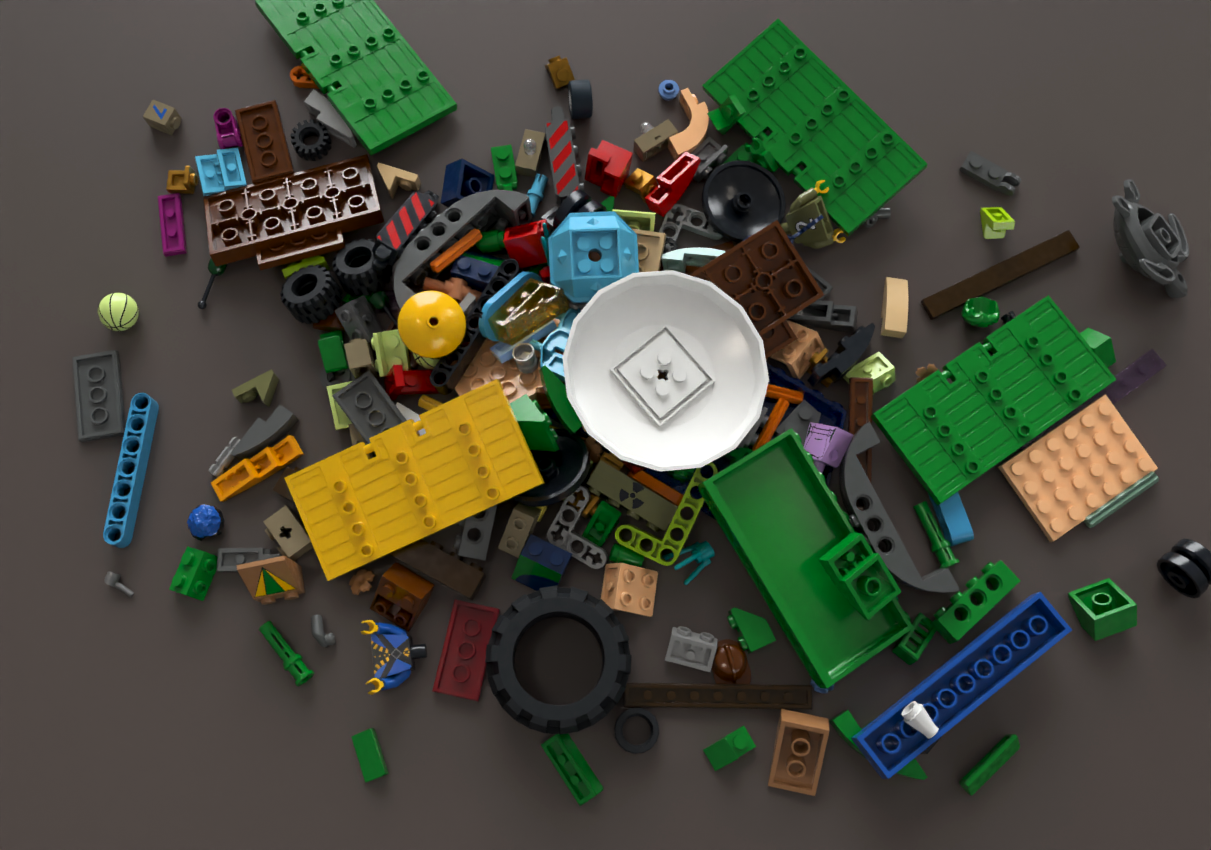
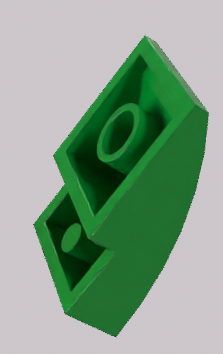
(860, 575)

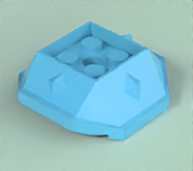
(585, 234)

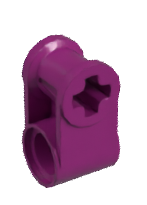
(228, 132)

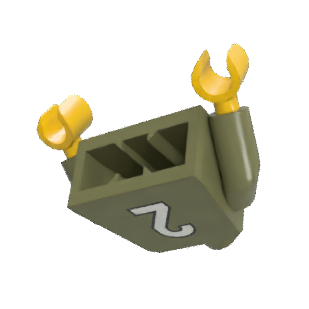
(806, 209)

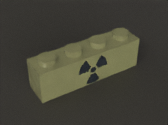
(632, 496)

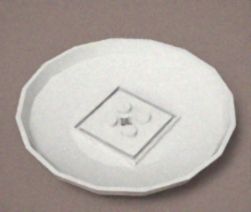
(676, 327)

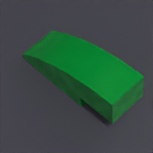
(557, 398)

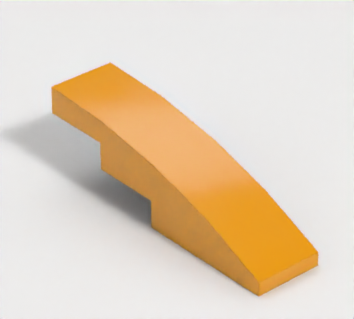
(256, 469)

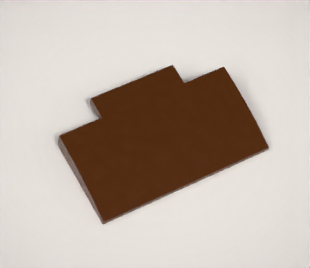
(292, 214)
(766, 281)

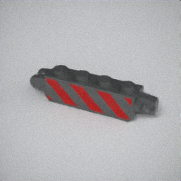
(562, 155)

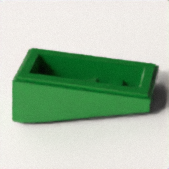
(906, 650)

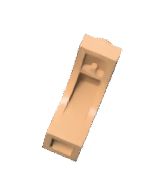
(696, 131)

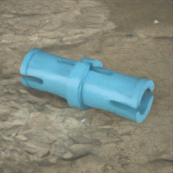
(536, 192)

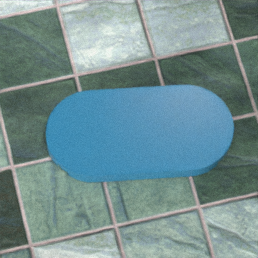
(499, 299)

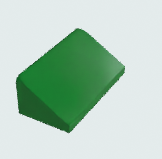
(369, 755)

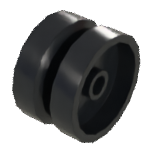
(576, 203)
(1187, 568)

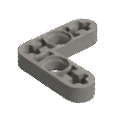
(684, 221)
(570, 536)

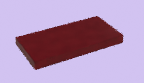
(464, 650)

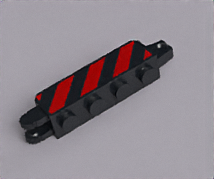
(403, 228)

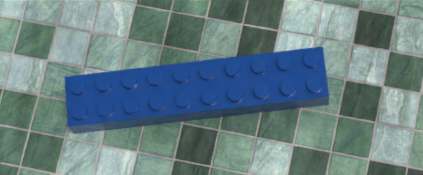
(963, 683)

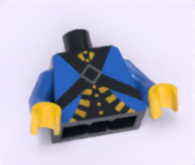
(392, 655)

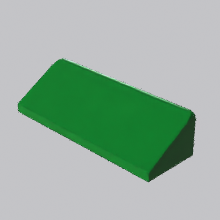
(990, 764)
(572, 767)

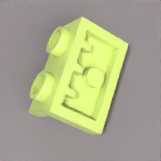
(389, 351)
(874, 367)

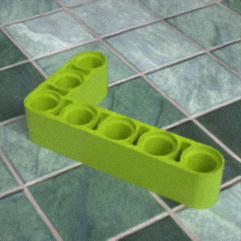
(677, 522)

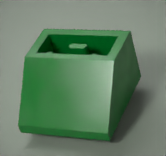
(534, 424)

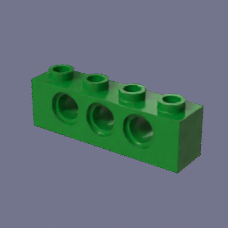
(1002, 580)

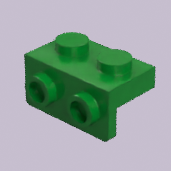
(194, 573)

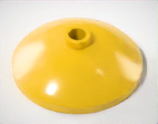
(420, 335)

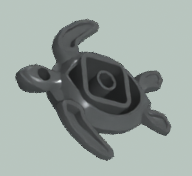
(1149, 241)

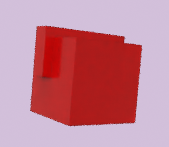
(608, 167)
(525, 243)

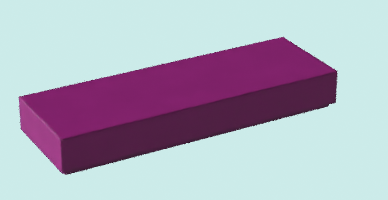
(172, 224)

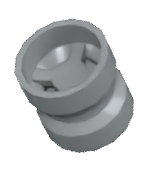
(525, 358)

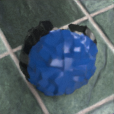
(205, 521)

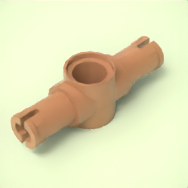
(454, 287)

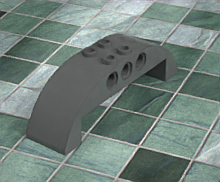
(470, 213)
(856, 486)

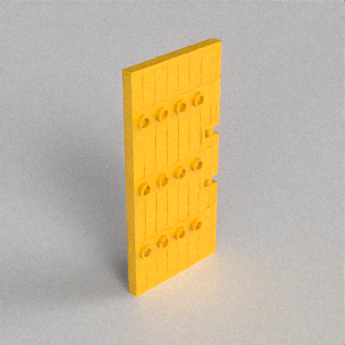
(415, 483)

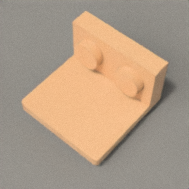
(799, 352)
(629, 588)

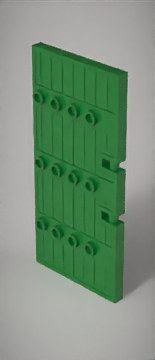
(355, 47)
(816, 125)
(995, 401)

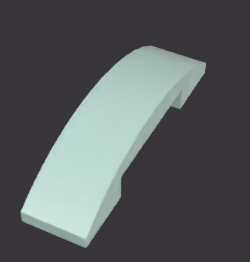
(679, 259)

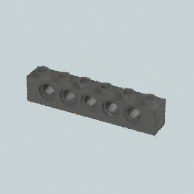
(478, 546)

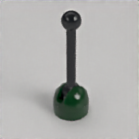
(215, 271)
(381, 301)

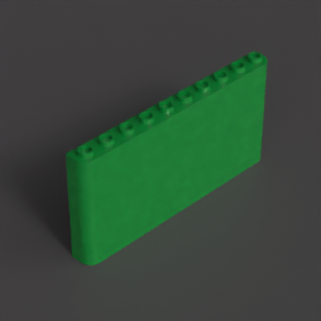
(779, 526)

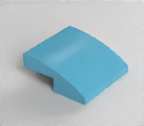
(220, 171)

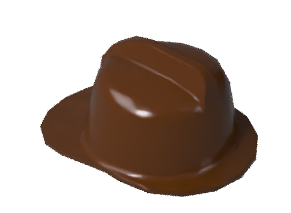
(730, 664)

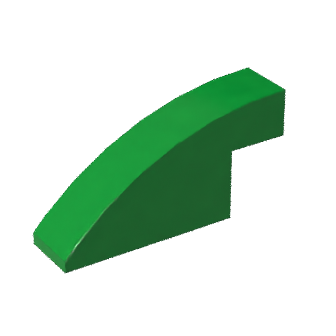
(847, 727)

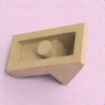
(396, 177)

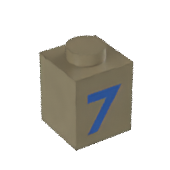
(162, 117)

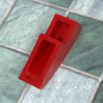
(672, 183)

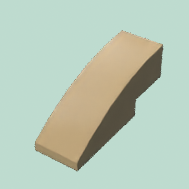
(895, 308)

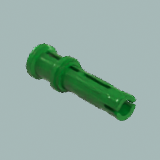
(939, 545)
(294, 661)

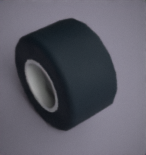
(580, 99)

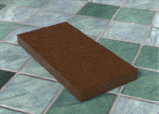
(264, 141)

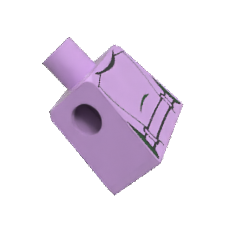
(826, 445)

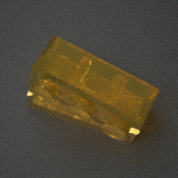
(527, 311)

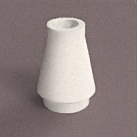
(918, 718)

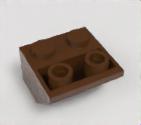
(401, 596)

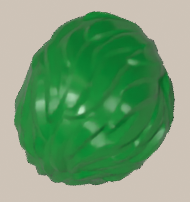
(981, 312)

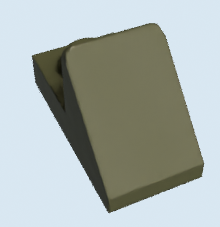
(261, 385)

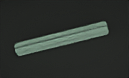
(1121, 499)

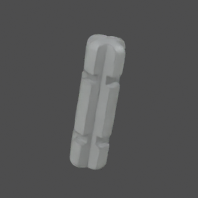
(224, 458)

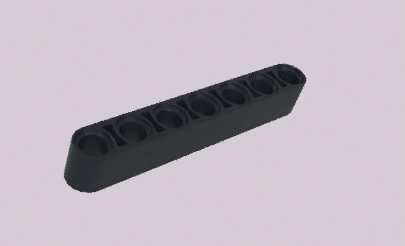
(466, 354)

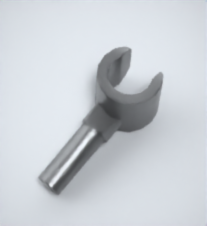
(112, 580)

